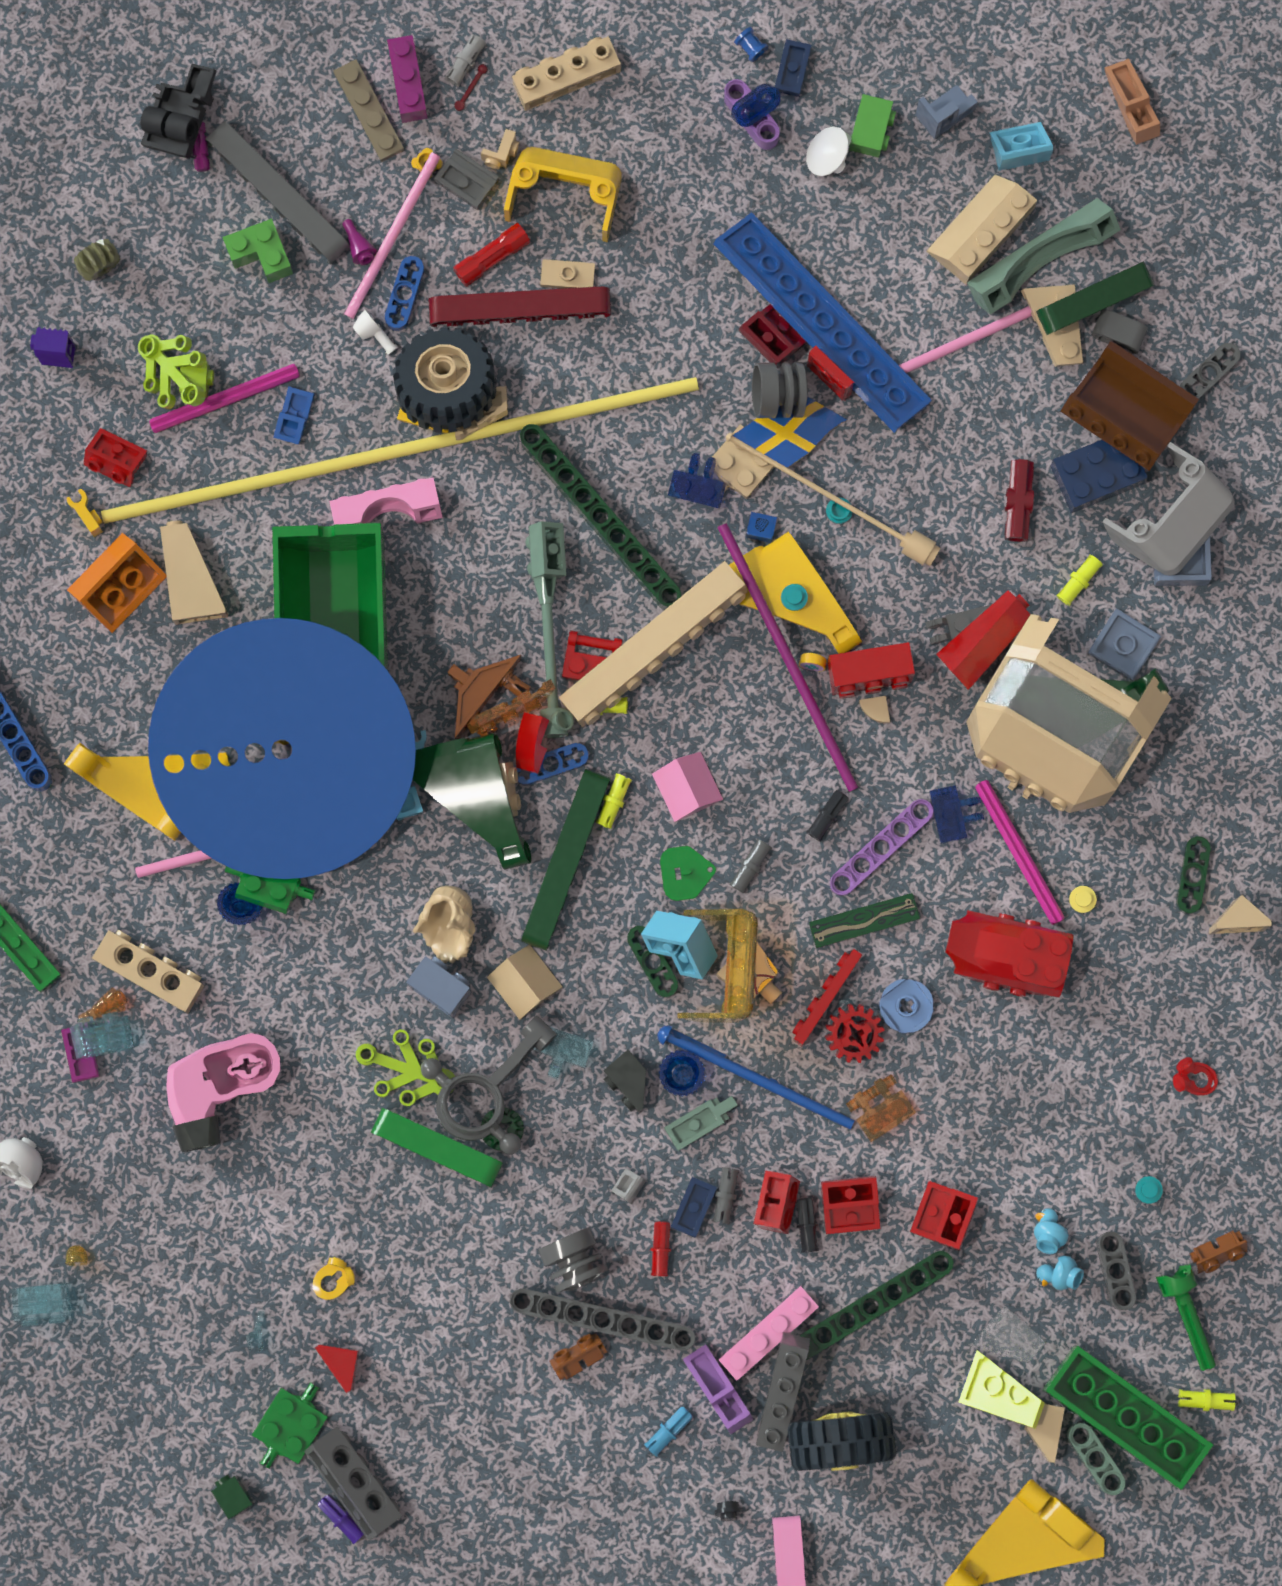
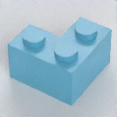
(683, 940)

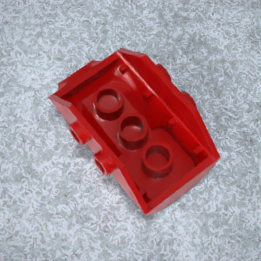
(1010, 954)

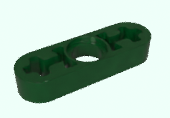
(1203, 856)
(641, 959)

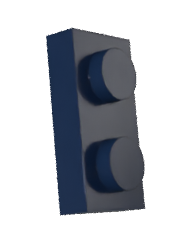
(792, 67)
(693, 1207)

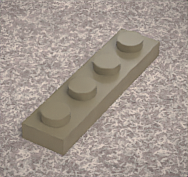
(368, 110)

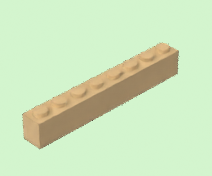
(654, 644)

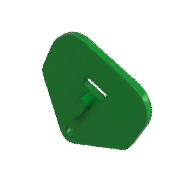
(693, 872)

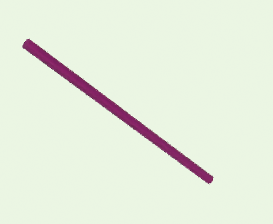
(787, 657)

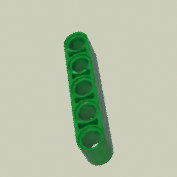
(436, 1147)

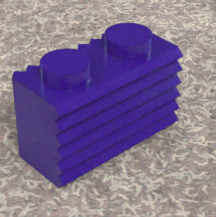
(53, 347)

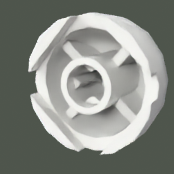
(20, 1161)

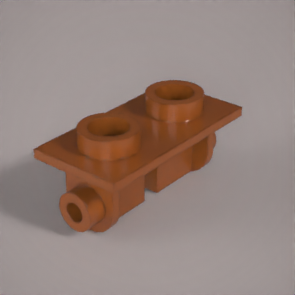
(1231, 1248)
(566, 1361)

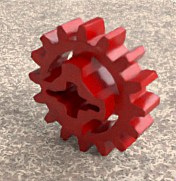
(863, 1027)

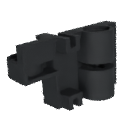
(177, 113)

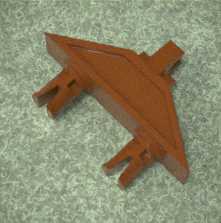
(479, 686)

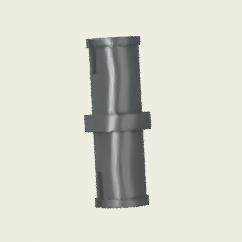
(750, 866)
(725, 1195)

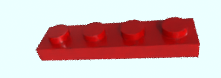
(819, 1006)

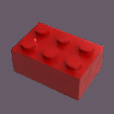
(871, 670)

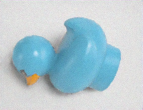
(1049, 1233)
(1063, 1276)

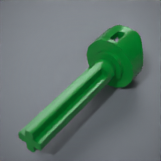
(1179, 1287)

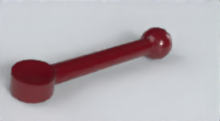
(459, 105)

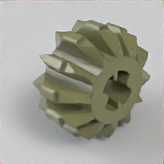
(96, 259)

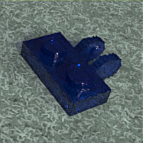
(697, 488)
(948, 813)

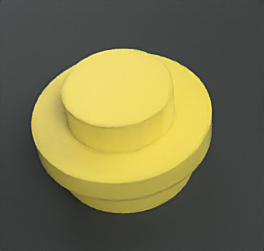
(1082, 899)

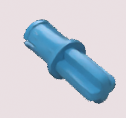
(669, 1431)

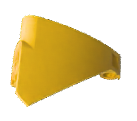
(786, 564)
(1026, 1538)

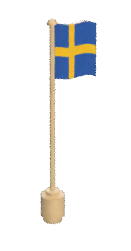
(790, 439)

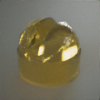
(76, 1254)

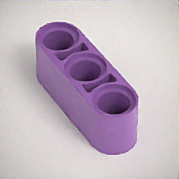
(765, 124)

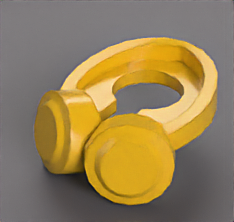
(347, 1279)

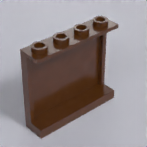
(1129, 405)

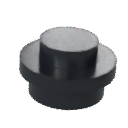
(728, 1510)

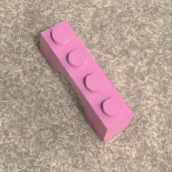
(415, 499)
(768, 1333)

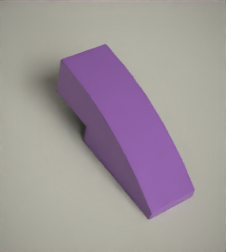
(718, 1389)

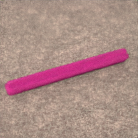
(225, 398)
(1019, 852)

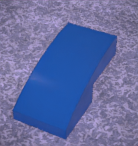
(294, 415)

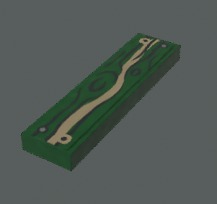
(864, 920)

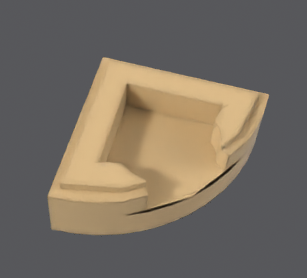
(876, 709)

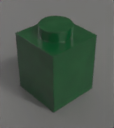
(231, 1496)

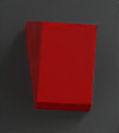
(341, 1363)

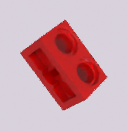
(776, 1202)

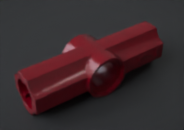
(1019, 500)

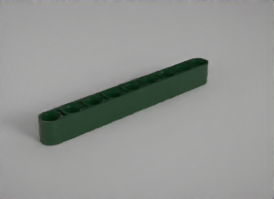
(594, 506)

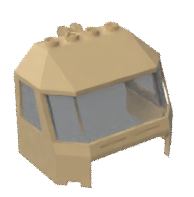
(1059, 724)

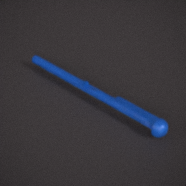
(718, 1058)

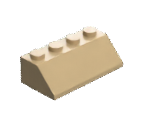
(982, 227)

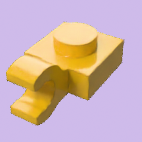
(90, 518)

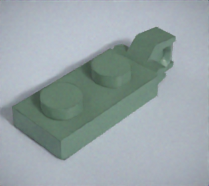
(699, 1122)

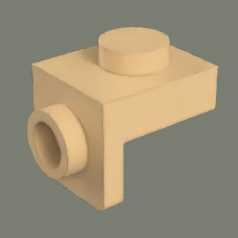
(507, 148)

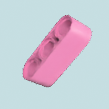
(788, 1551)

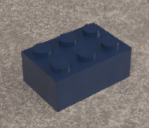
(1095, 475)

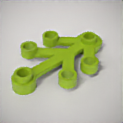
(191, 393)
(410, 1070)

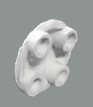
(828, 151)

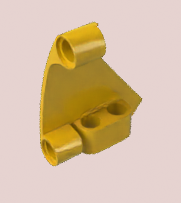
(131, 781)

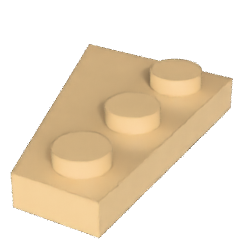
(1064, 344)

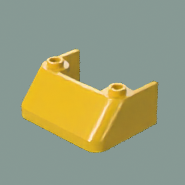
(600, 176)

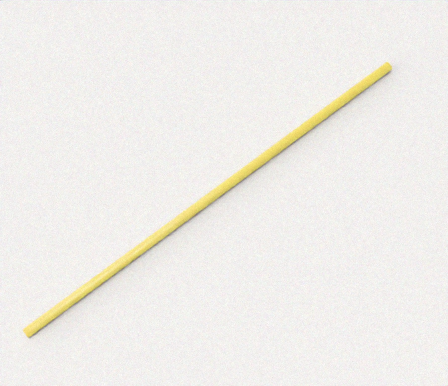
(397, 451)

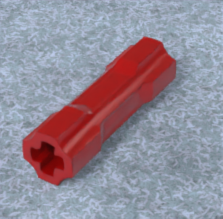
(506, 244)

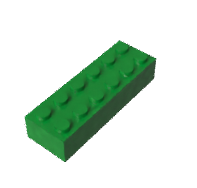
(1127, 1417)

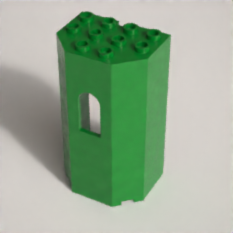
(334, 580)

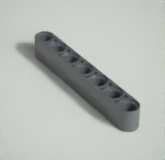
(277, 191)
(588, 1320)

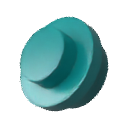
(838, 513)
(794, 597)
(1148, 1190)

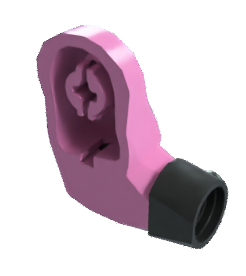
(215, 1077)

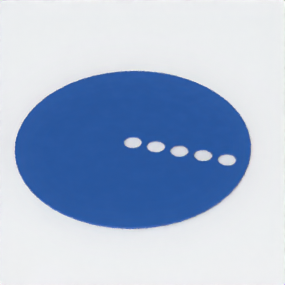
(297, 686)

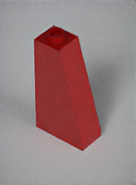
(985, 638)

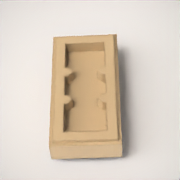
(566, 274)

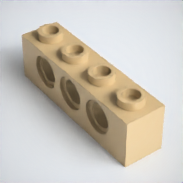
(109, 956)

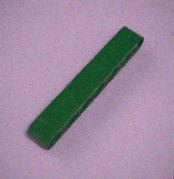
(565, 859)
(883, 1302)

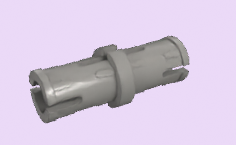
(465, 60)

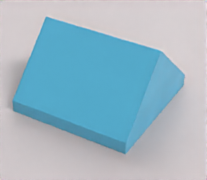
(1021, 146)

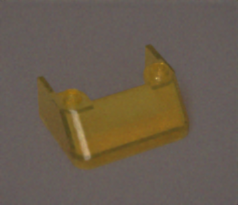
(740, 966)

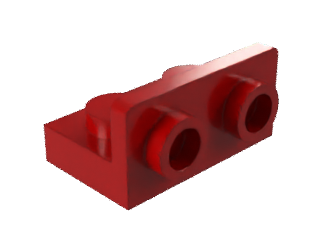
(114, 457)

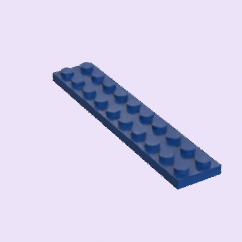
(822, 321)

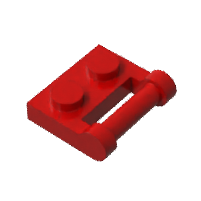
(579, 664)

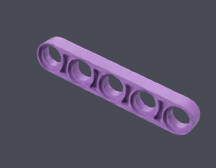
(887, 835)

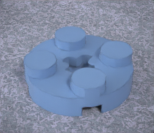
(902, 1021)

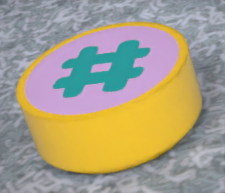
(812, 662)

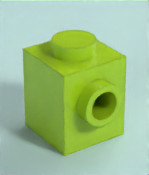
(199, 376)

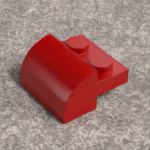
(850, 1205)
(944, 1215)

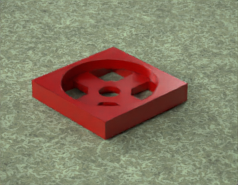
(830, 373)

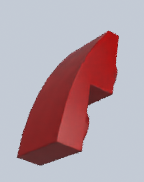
(528, 746)

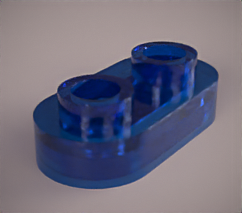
(755, 106)

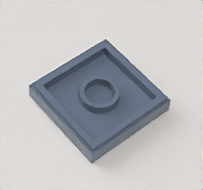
(1124, 644)

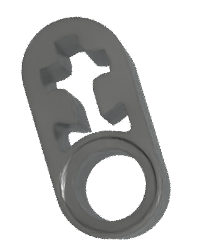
(1120, 330)

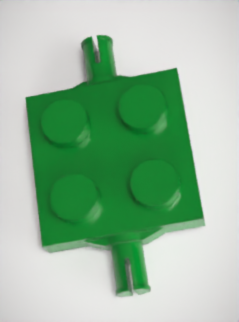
(270, 892)
(289, 1425)

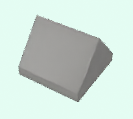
(628, 1186)

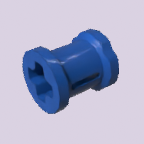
(751, 44)

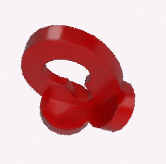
(1183, 1083)

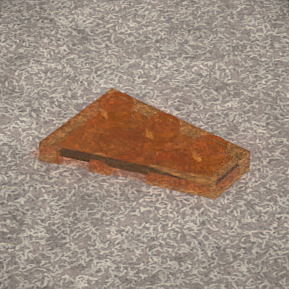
(525, 702)

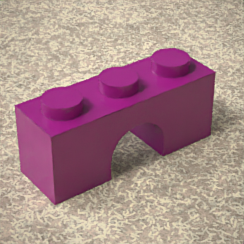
(407, 79)

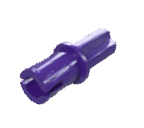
(340, 1518)

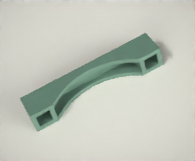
(1081, 229)

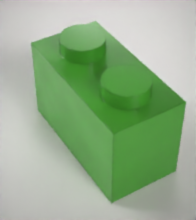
(871, 126)

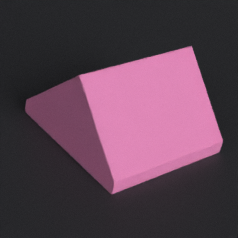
(687, 786)

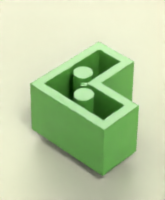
(262, 244)

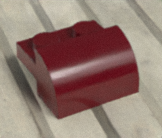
(772, 335)

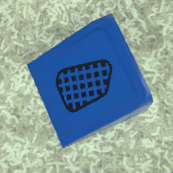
(761, 527)

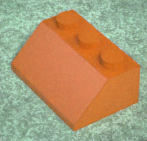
(117, 582)

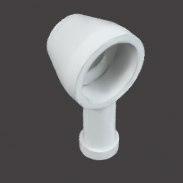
(367, 327)

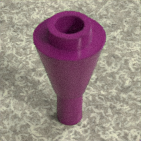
(361, 249)

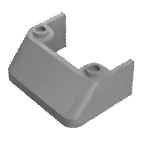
(1186, 522)

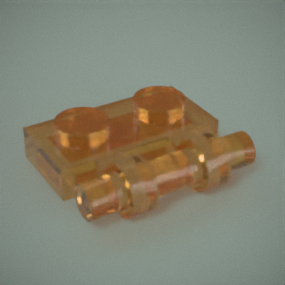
(885, 1115)

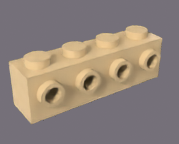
(566, 73)

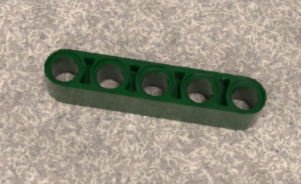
(1095, 298)

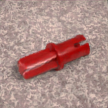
(660, 1249)

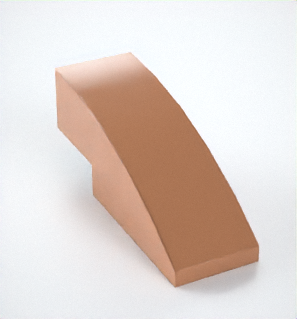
(1133, 101)

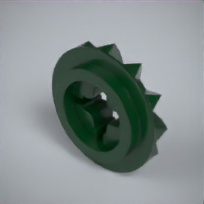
(516, 1127)

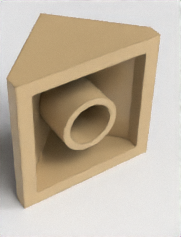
(1240, 918)
(524, 981)

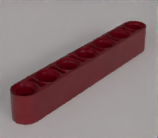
(519, 305)

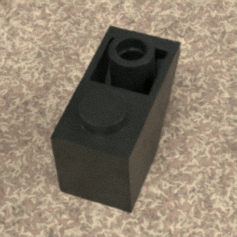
(629, 1077)

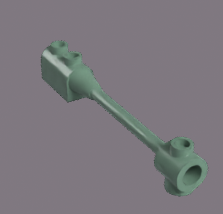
(546, 566)

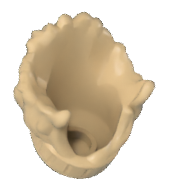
(447, 923)

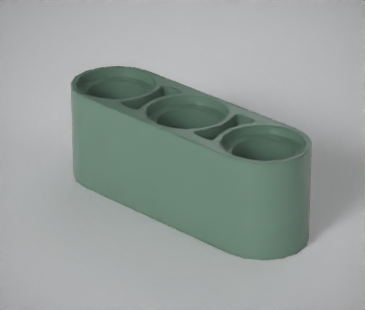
(1107, 1466)

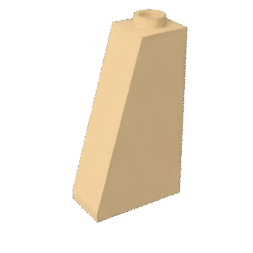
(189, 581)

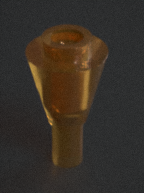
(110, 1002)

